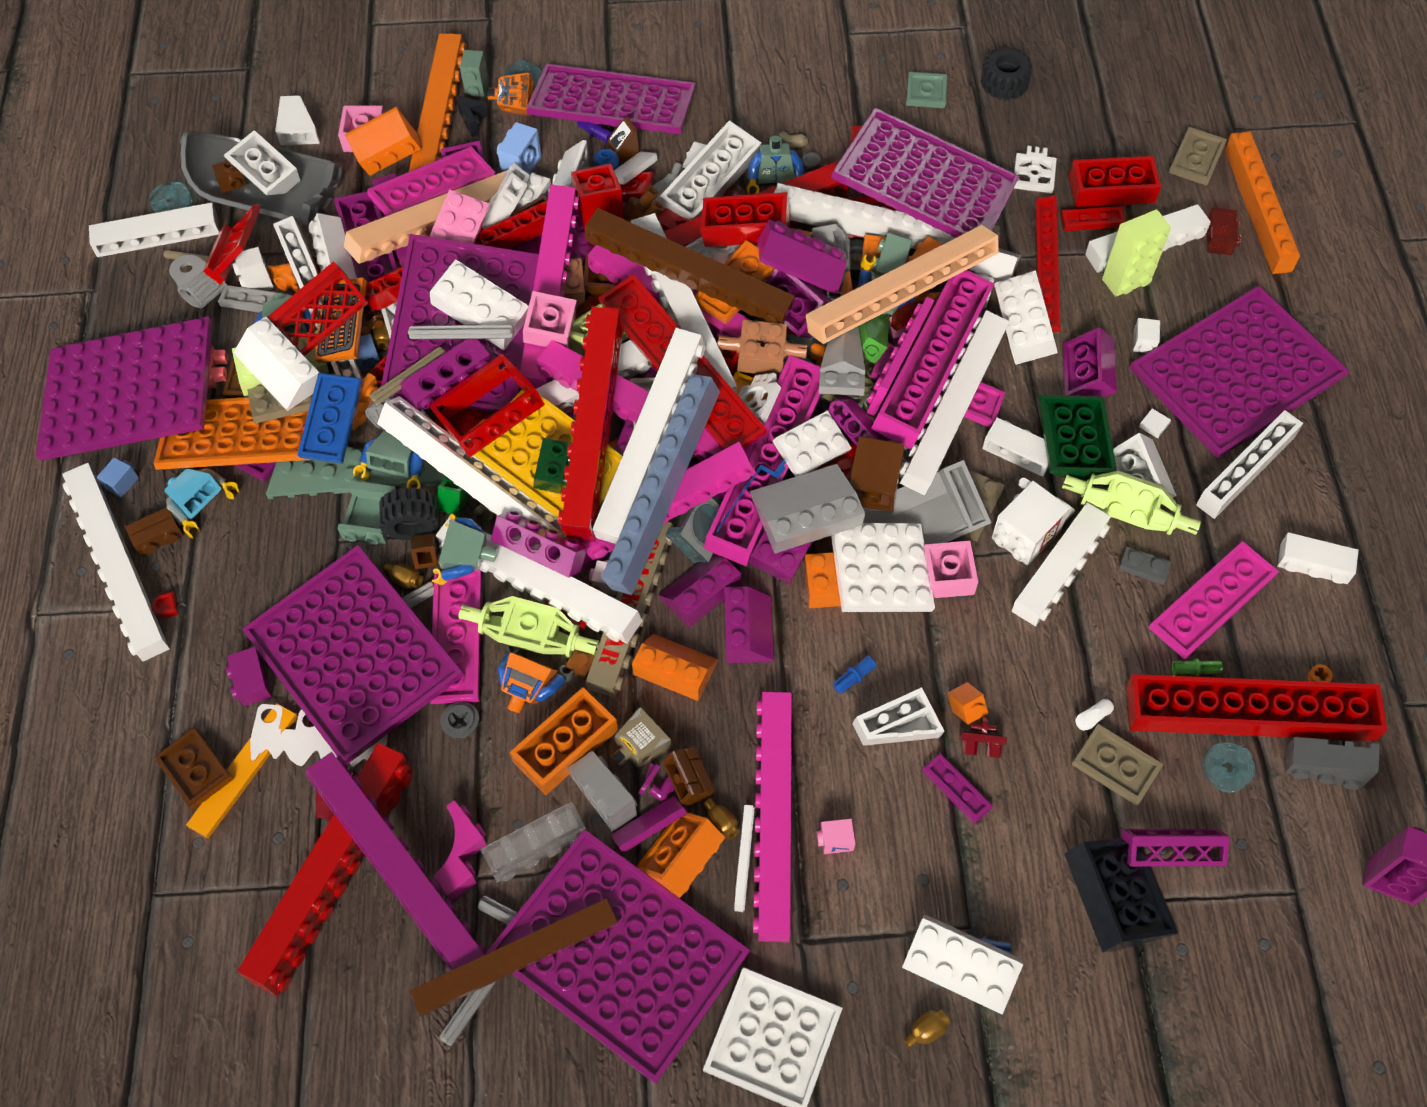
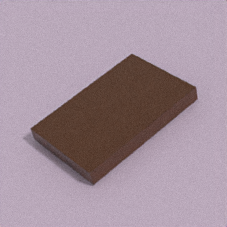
(193, 768)

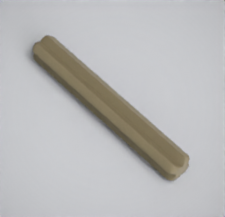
(393, 385)

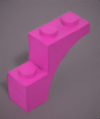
(455, 875)

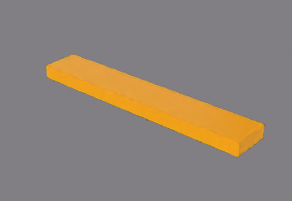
(243, 770)

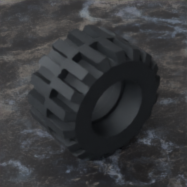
(1006, 73)
(408, 513)

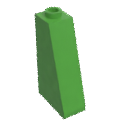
(874, 337)

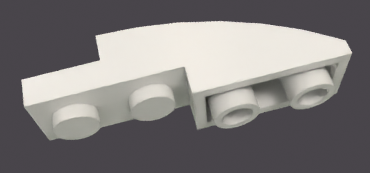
(507, 196)

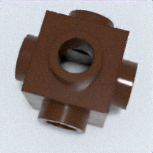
(228, 176)

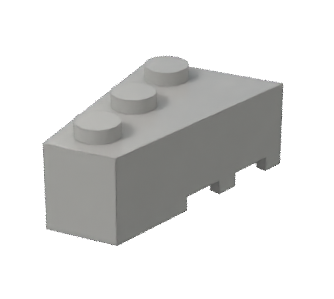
(833, 236)
(603, 790)

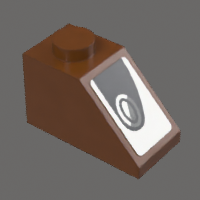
(624, 141)

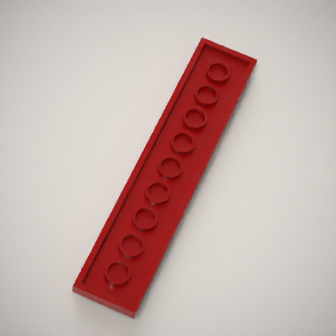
(651, 332)

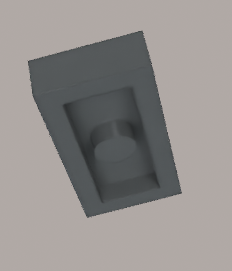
(1145, 565)

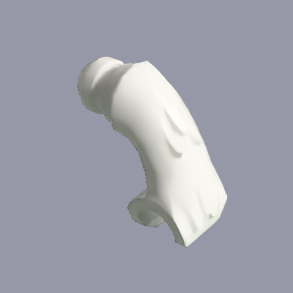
(1090, 717)

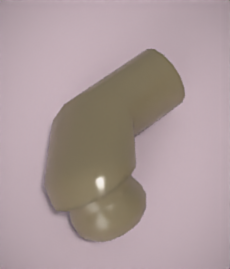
(794, 141)

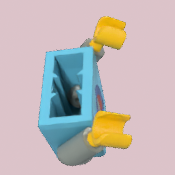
(192, 492)

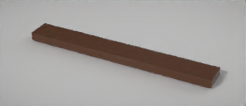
(512, 957)

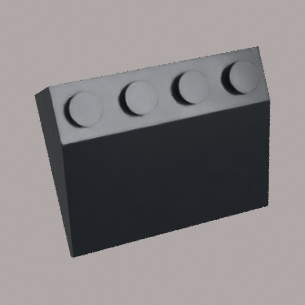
(1119, 898)

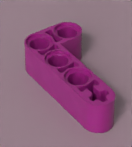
(847, 424)

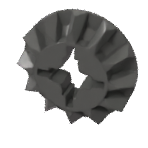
(460, 710)

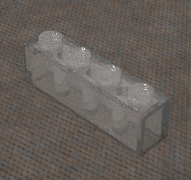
(533, 842)

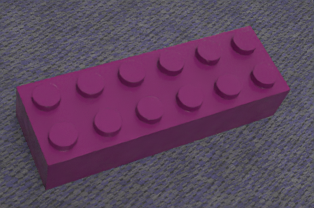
(357, 211)

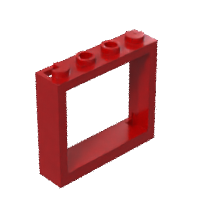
(474, 388)

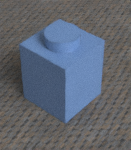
(367, 353)
(118, 477)

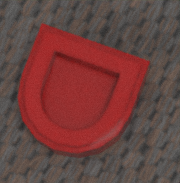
(165, 605)

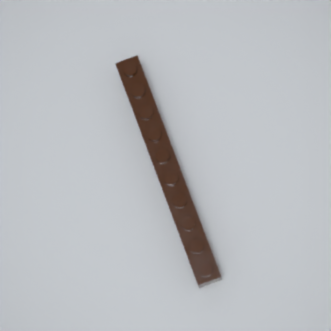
(688, 267)

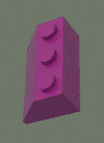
(1090, 365)
(700, 589)
(748, 626)

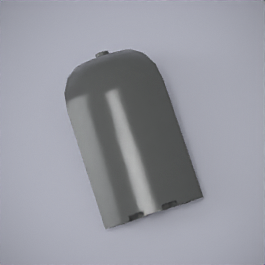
(302, 201)

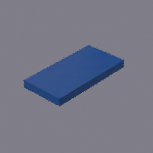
(330, 418)

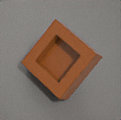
(580, 663)

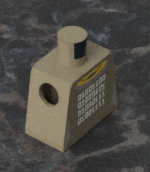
(640, 741)

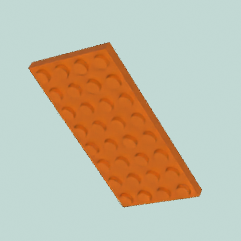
(232, 438)

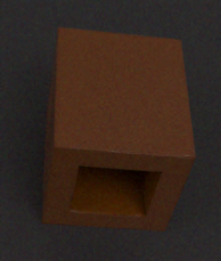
(424, 551)

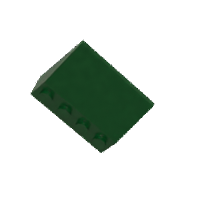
(1077, 436)

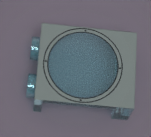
(692, 534)

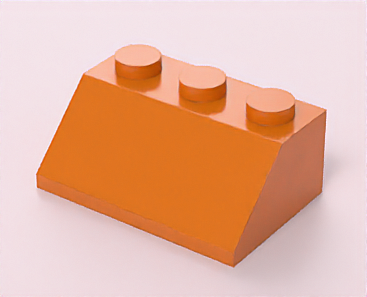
(383, 141)
(673, 666)
(681, 853)

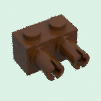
(644, 206)

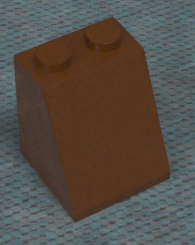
(877, 472)

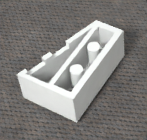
(899, 721)

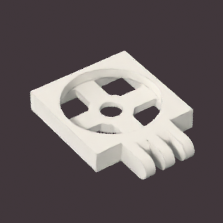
(1035, 159)
(760, 385)

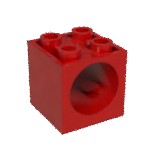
(597, 189)

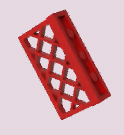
(229, 245)
(308, 298)

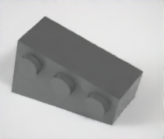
(1332, 763)

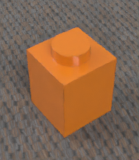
(967, 703)

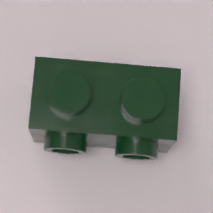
(551, 466)

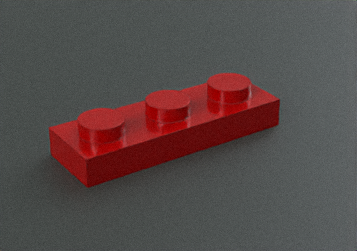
(1092, 218)

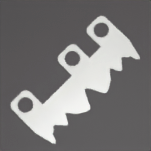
(297, 743)

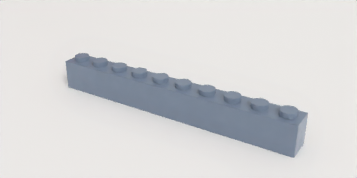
(660, 484)

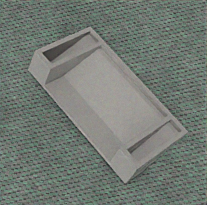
(945, 512)

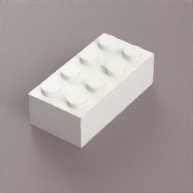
(477, 301)
(1029, 324)
(963, 964)

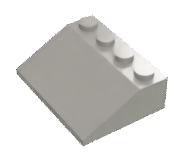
(808, 508)

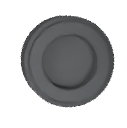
(811, 161)

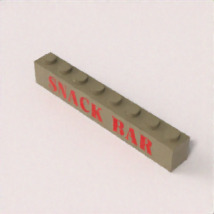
(615, 657)

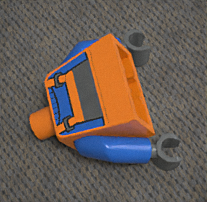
(528, 679)

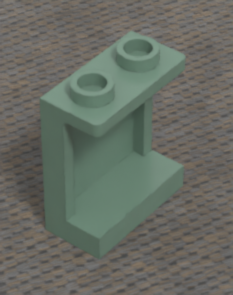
(363, 513)

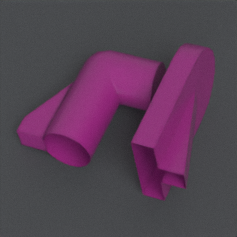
(658, 792)

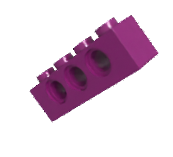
(449, 362)
(507, 535)

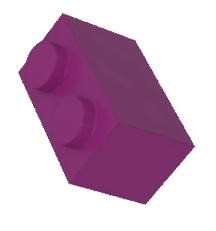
(248, 676)

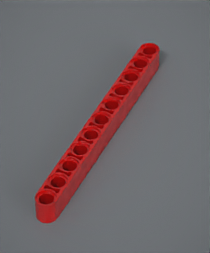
(505, 235)

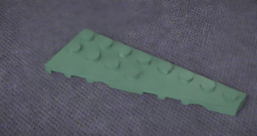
(317, 476)

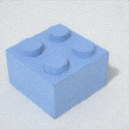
(520, 147)

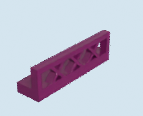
(1173, 838)

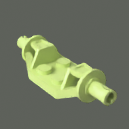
(1132, 501)
(529, 627)

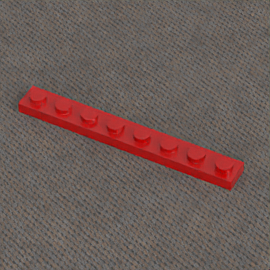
(1048, 258)

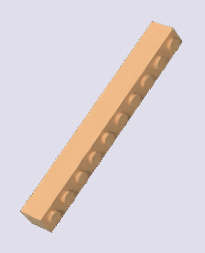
(394, 230)
(902, 284)

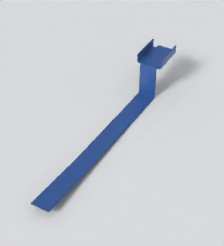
(780, 469)

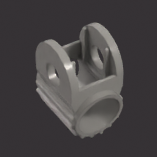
(194, 285)

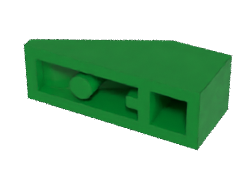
(451, 497)

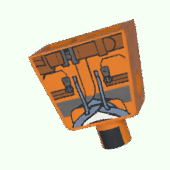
(513, 93)

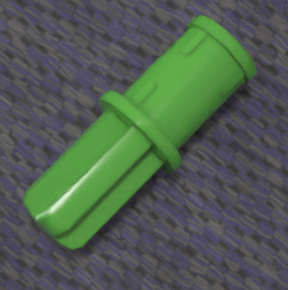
(1196, 667)

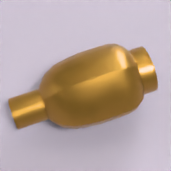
(381, 337)
(404, 575)
(722, 819)
(928, 1028)

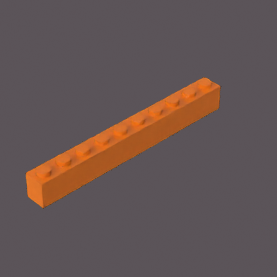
(439, 100)

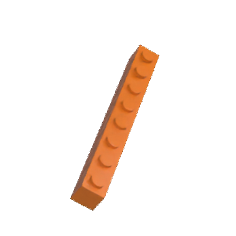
(1262, 203)

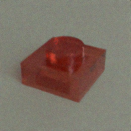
(902, 316)

